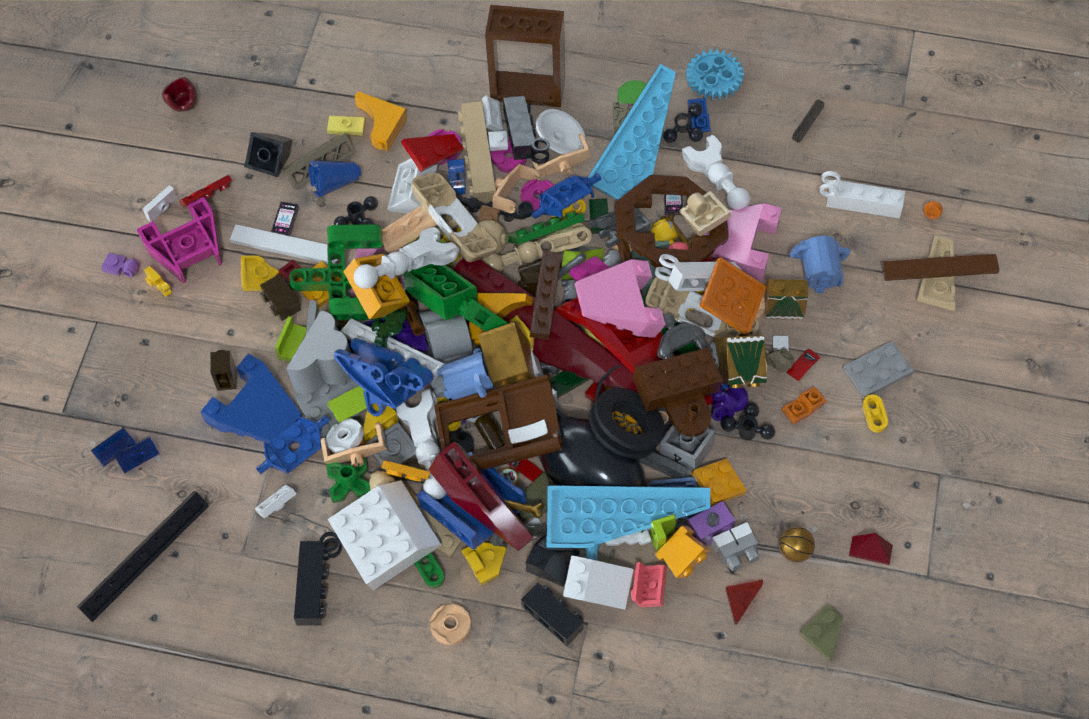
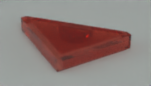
(741, 597)

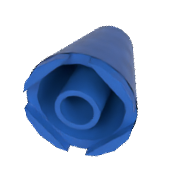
(332, 175)

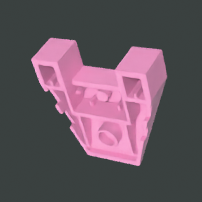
(742, 232)
(616, 298)

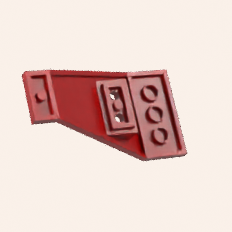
(625, 346)

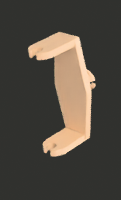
(565, 161)
(506, 185)
(355, 454)

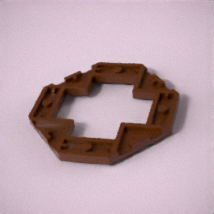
(644, 243)

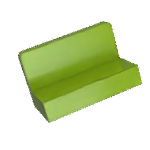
(289, 340)
(348, 404)
(660, 529)

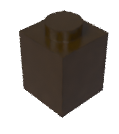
(529, 282)

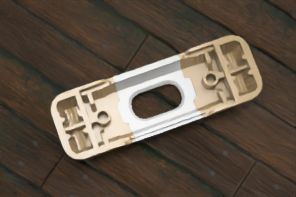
(439, 198)
(664, 296)

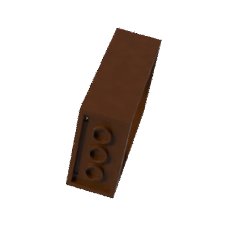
(527, 26)

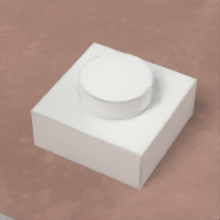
(498, 140)

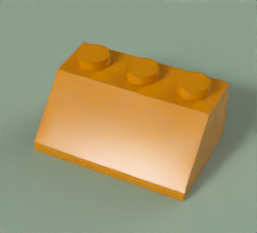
(381, 298)

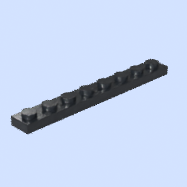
(143, 556)

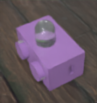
(711, 523)

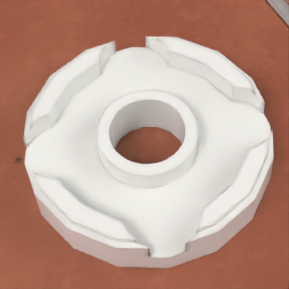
(354, 435)

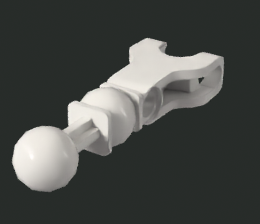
(412, 256)
(423, 433)

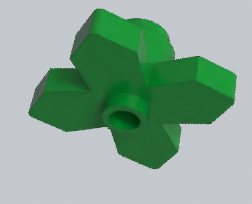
(347, 479)

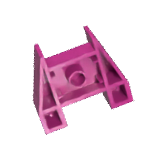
(185, 243)

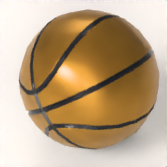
(796, 544)

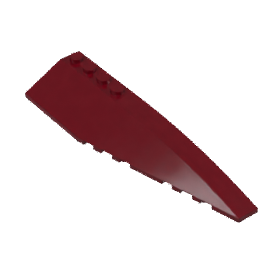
(567, 345)

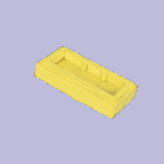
(346, 125)

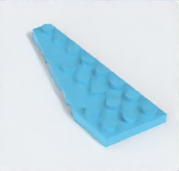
(636, 143)
(602, 513)

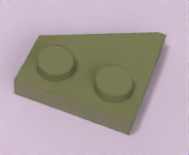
(536, 494)
(823, 631)

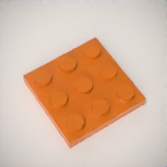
(733, 296)

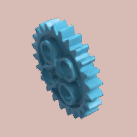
(714, 74)

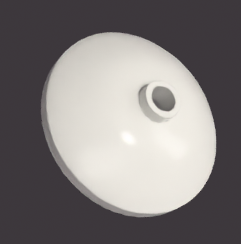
(560, 131)

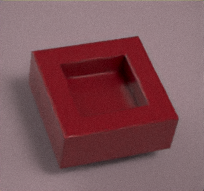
(287, 269)

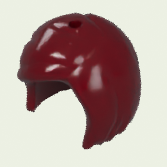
(180, 94)

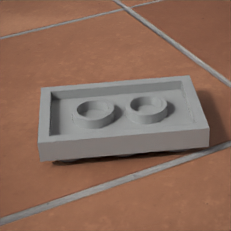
(878, 369)

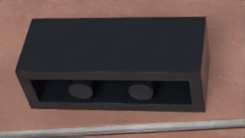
(552, 613)

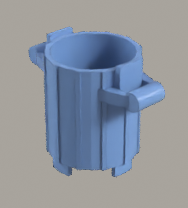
(821, 261)
(466, 376)

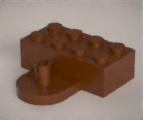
(680, 387)

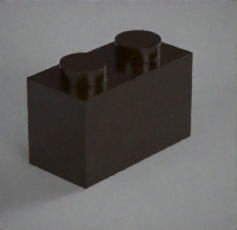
(280, 297)
(223, 370)

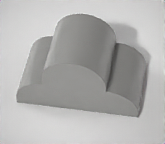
(446, 339)
(315, 358)

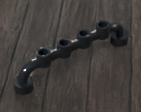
(474, 206)

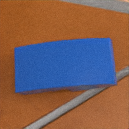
(702, 121)

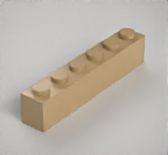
(477, 150)

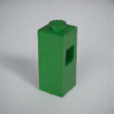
(480, 315)

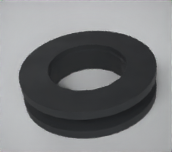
(616, 438)

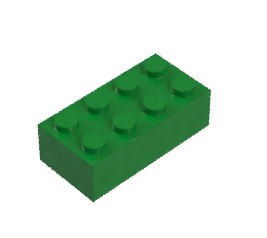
(439, 289)

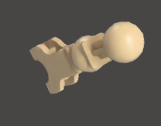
(531, 250)

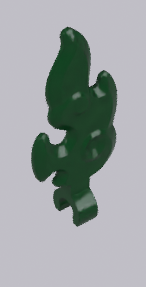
(390, 328)

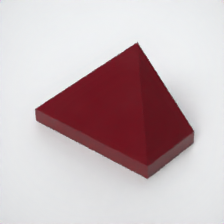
(871, 548)

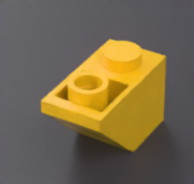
(386, 419)

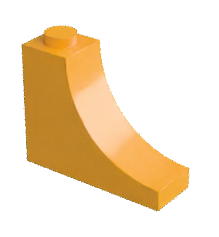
(387, 119)
(499, 304)

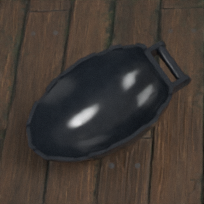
(587, 460)

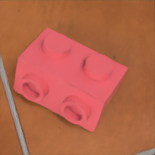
(649, 585)

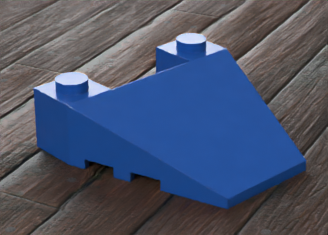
(258, 410)

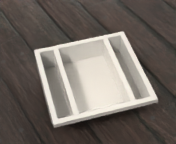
(384, 533)

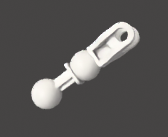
(710, 164)

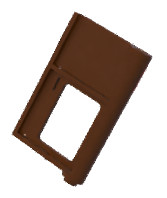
(518, 406)

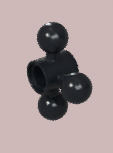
(695, 134)
(370, 203)
(751, 411)

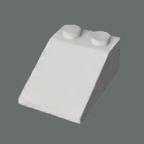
(598, 582)

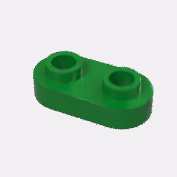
(430, 570)

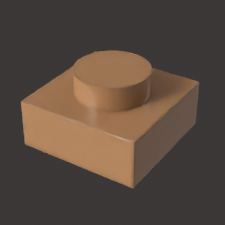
(488, 213)

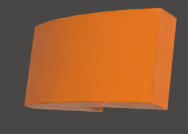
(804, 406)

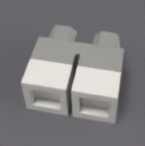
(736, 544)

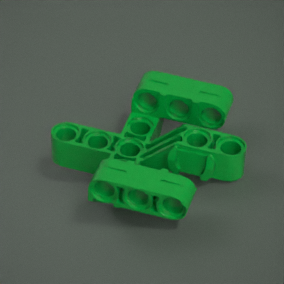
(338, 239)

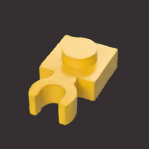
(155, 279)

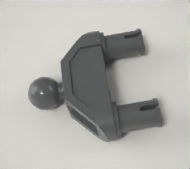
(680, 336)

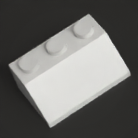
(402, 196)

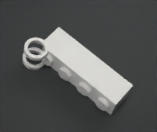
(862, 197)
(686, 275)

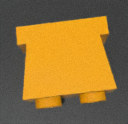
(683, 552)

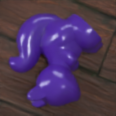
(729, 402)

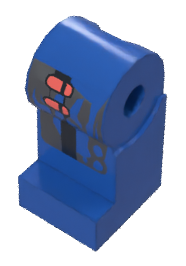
(456, 175)

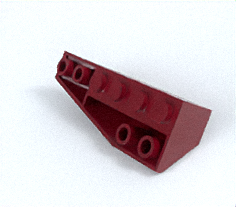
(477, 496)

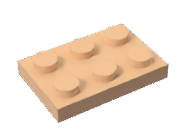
(406, 229)

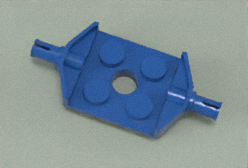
(555, 200)
(278, 450)

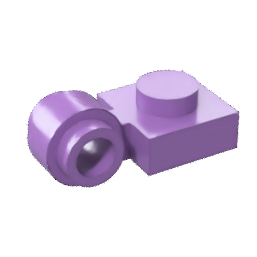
(116, 264)

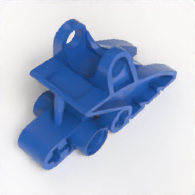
(380, 377)

